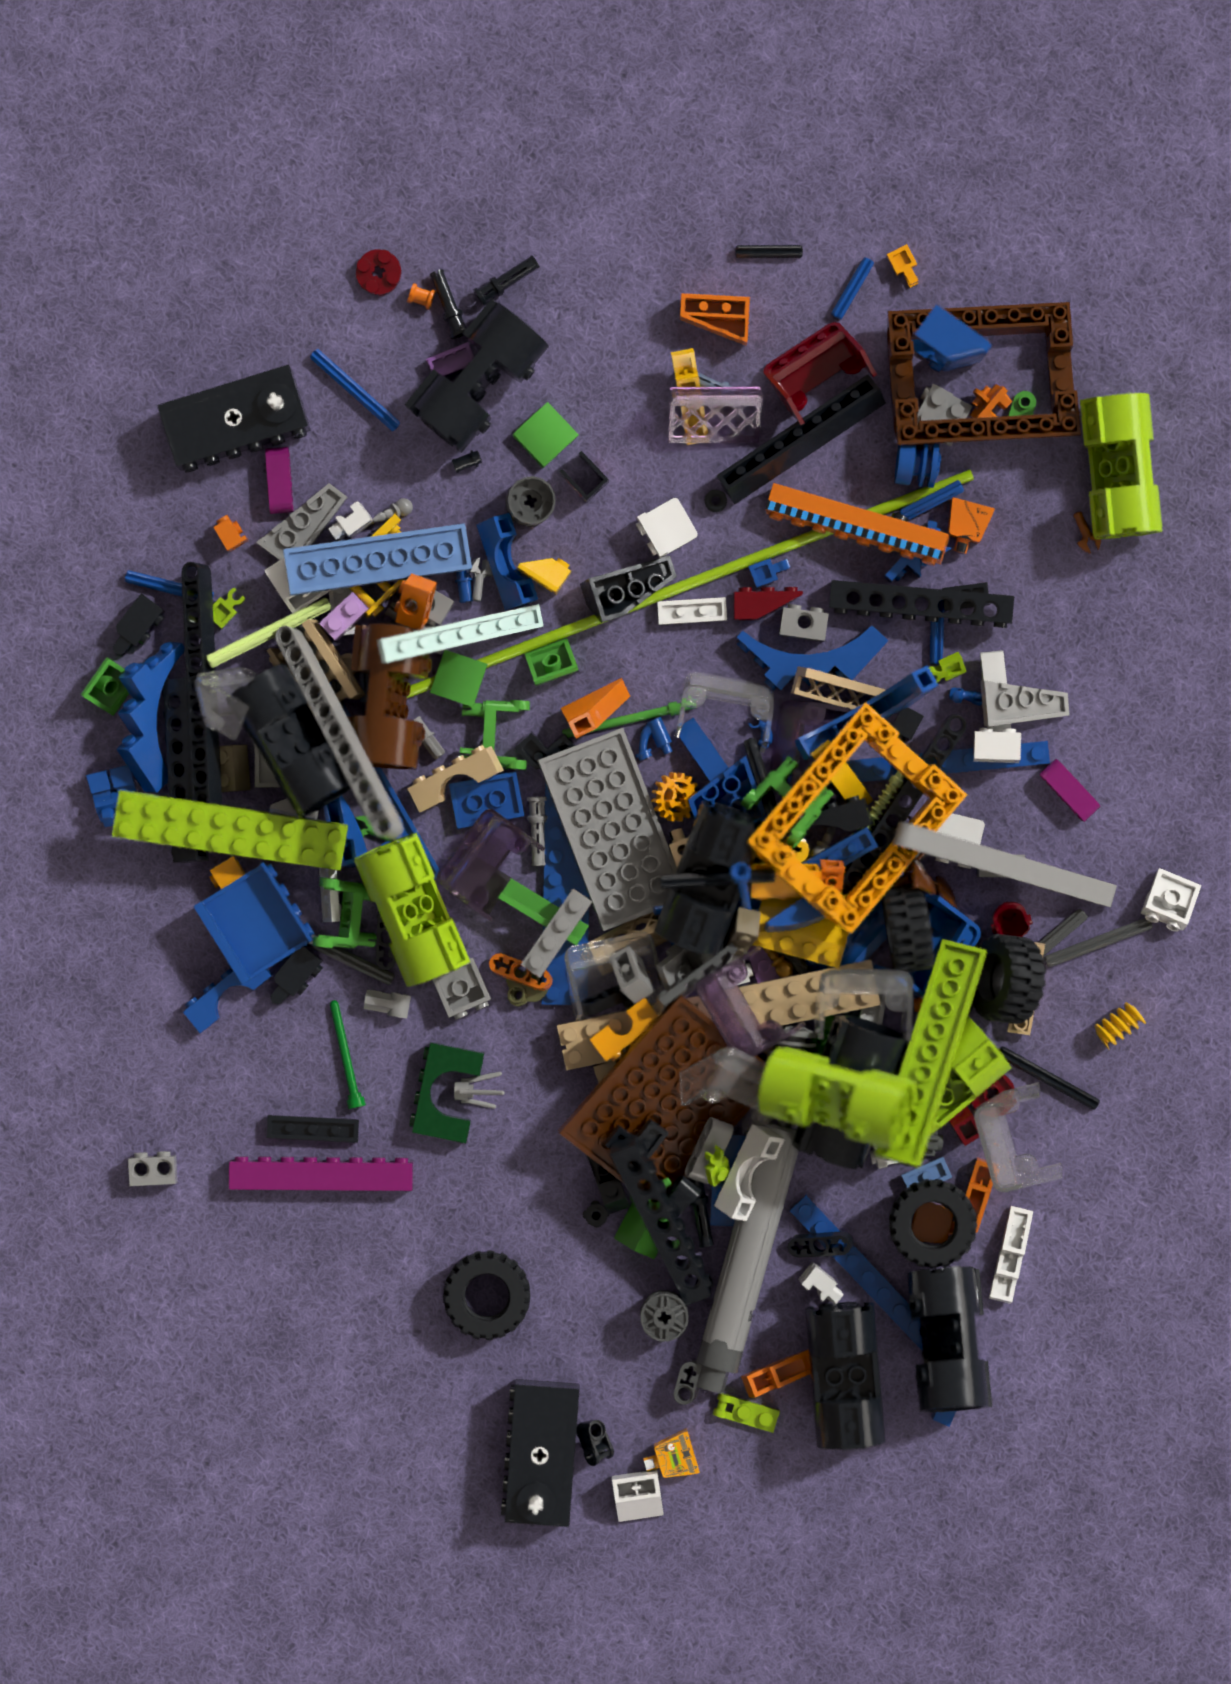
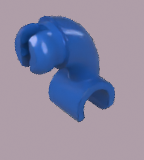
(957, 694)
(761, 727)

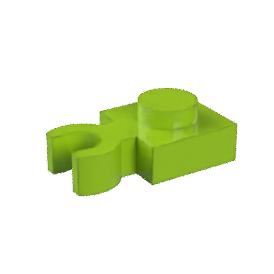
(224, 610)
(948, 667)
(718, 1166)

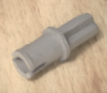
(430, 742)

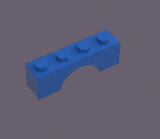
(497, 539)
(204, 1011)

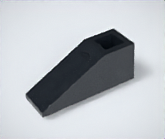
(609, 1188)

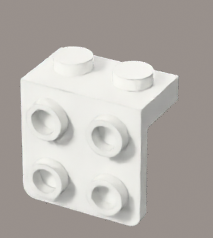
(666, 527)
(962, 828)

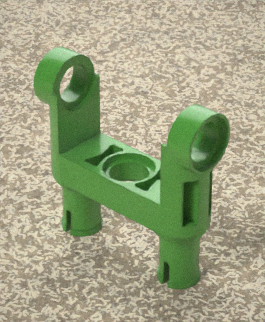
(488, 712)
(777, 781)
(350, 919)

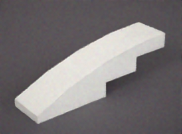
(994, 671)
(1011, 1254)

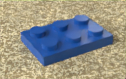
(496, 793)

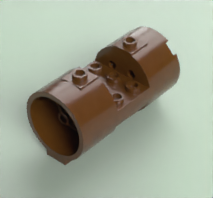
(384, 731)

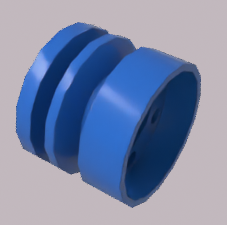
(917, 463)

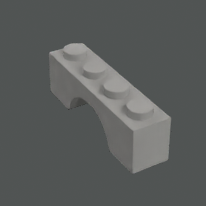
(556, 933)

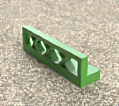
(537, 907)

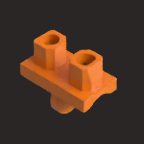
(988, 399)

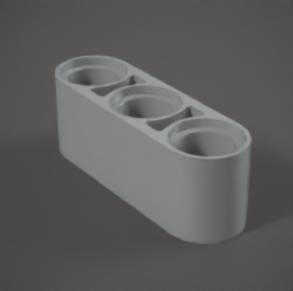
(714, 1133)

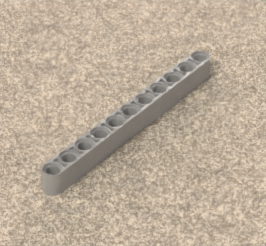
(345, 739)
(1004, 864)

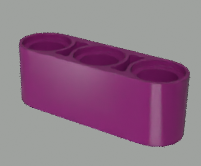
(278, 480)
(1070, 790)

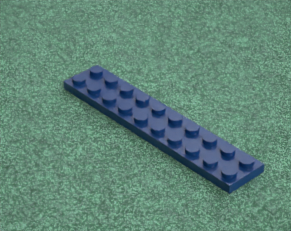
(560, 878)

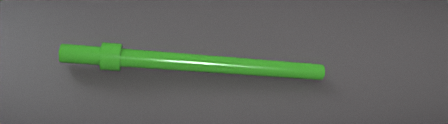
(672, 709)

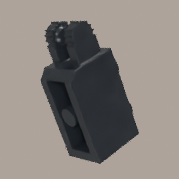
(137, 624)
(295, 973)

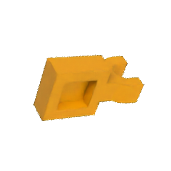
(903, 262)

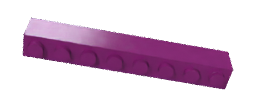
(321, 1175)

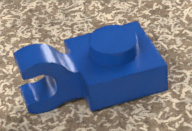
(765, 572)

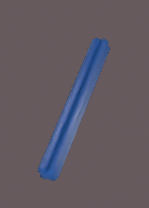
(355, 390)

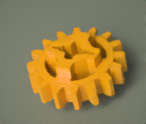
(667, 797)

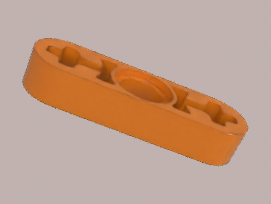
(503, 972)

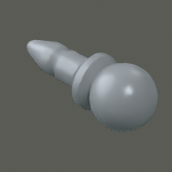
(402, 507)
(826, 840)

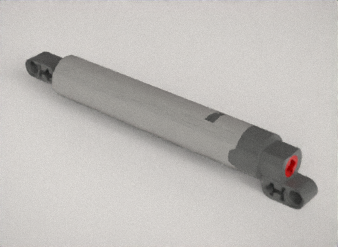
(741, 1275)

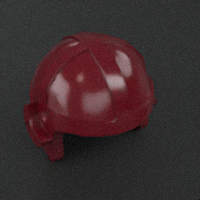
(1011, 919)

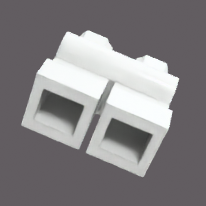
(353, 524)
(822, 1281)

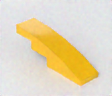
(687, 376)
(845, 780)

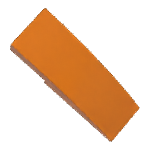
(979, 1189)
(777, 1374)

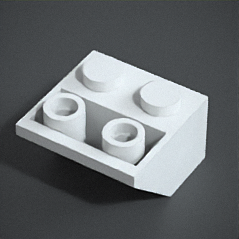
(278, 577)
(637, 1495)

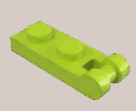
(747, 1412)

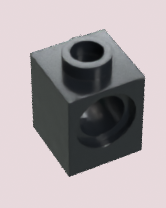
(907, 723)

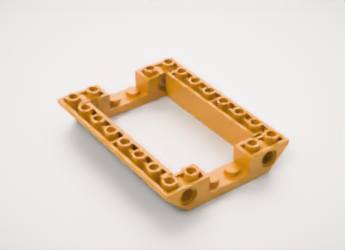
(930, 780)

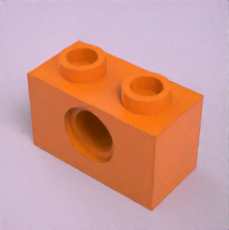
(422, 592)

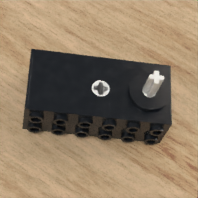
(202, 425)
(540, 1485)

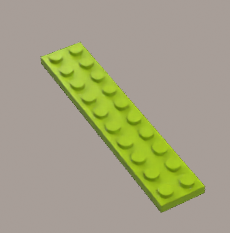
(229, 830)
(936, 1042)

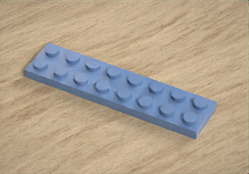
(377, 559)

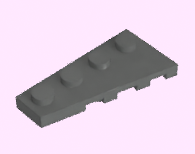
(687, 985)

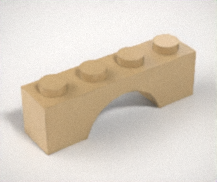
(431, 790)

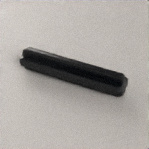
(769, 251)

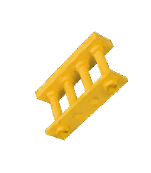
(375, 608)

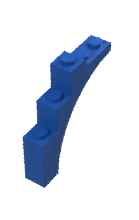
(783, 666)
(887, 703)
(139, 715)

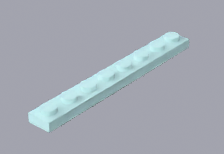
(460, 633)

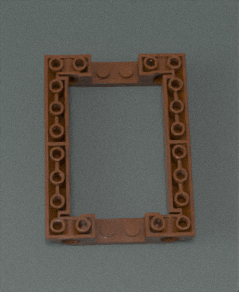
(1046, 318)

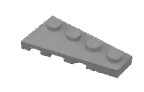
(305, 523)
(1017, 704)

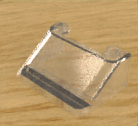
(592, 971)

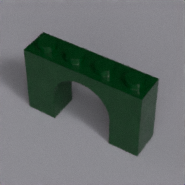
(428, 1118)

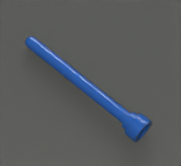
(741, 874)

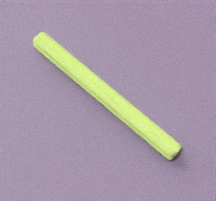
(267, 633)

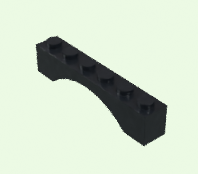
(846, 816)

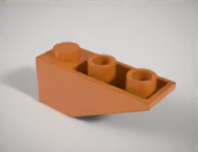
(593, 709)

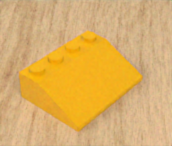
(818, 943)

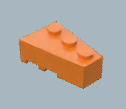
(717, 314)

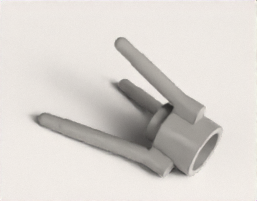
(464, 1090)

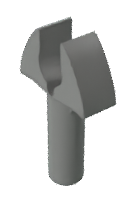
(479, 576)

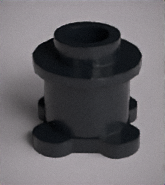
(595, 1206)

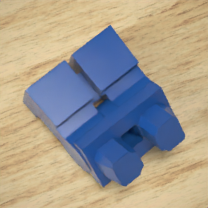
(104, 799)

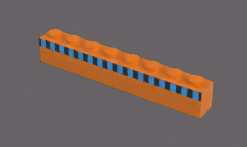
(857, 523)

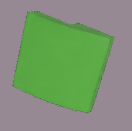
(545, 435)
(458, 678)

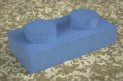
(932, 1170)

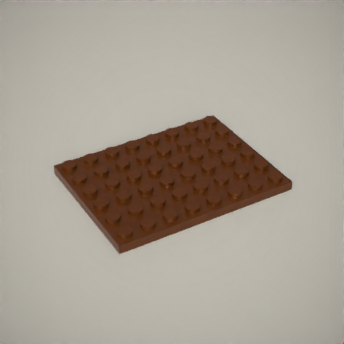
(648, 1086)

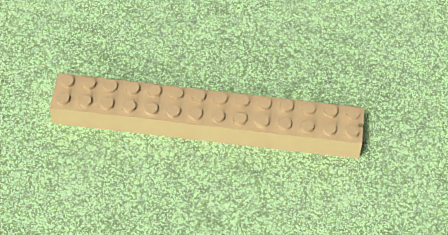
(780, 999)

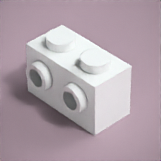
(997, 746)

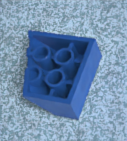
(730, 790)

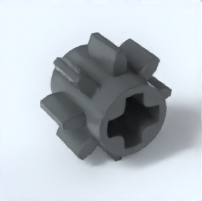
(934, 1144)

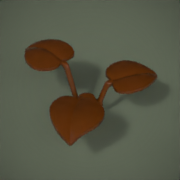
(923, 881)

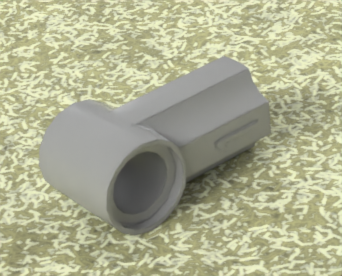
(392, 1004)

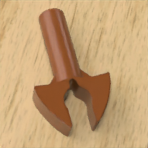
(1084, 529)

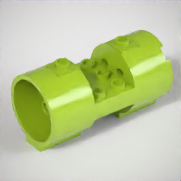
(1121, 473)
(412, 910)
(973, 1071)
(809, 1090)

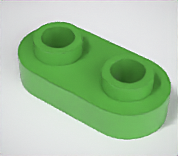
(1018, 409)

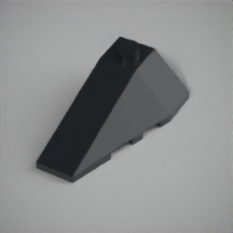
(620, 591)

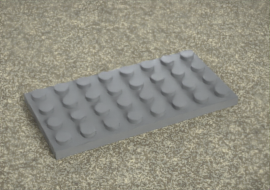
(610, 826)

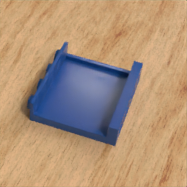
(254, 922)

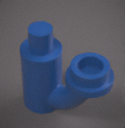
(660, 735)

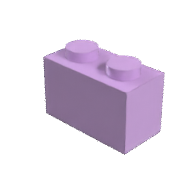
(344, 616)

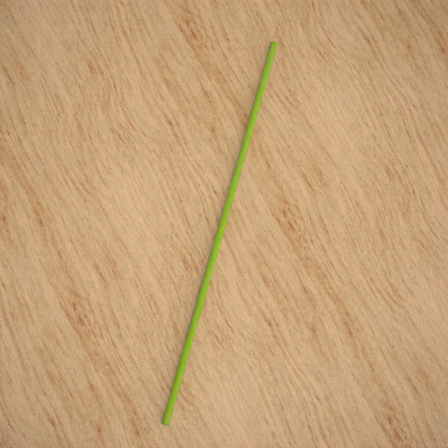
(697, 580)

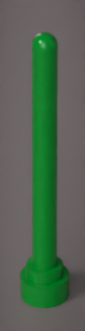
(355, 1098)

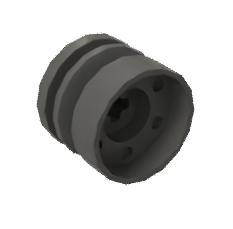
(536, 489)
(670, 1303)

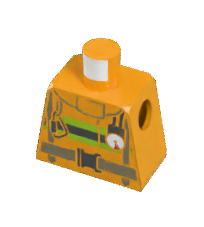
(673, 1456)

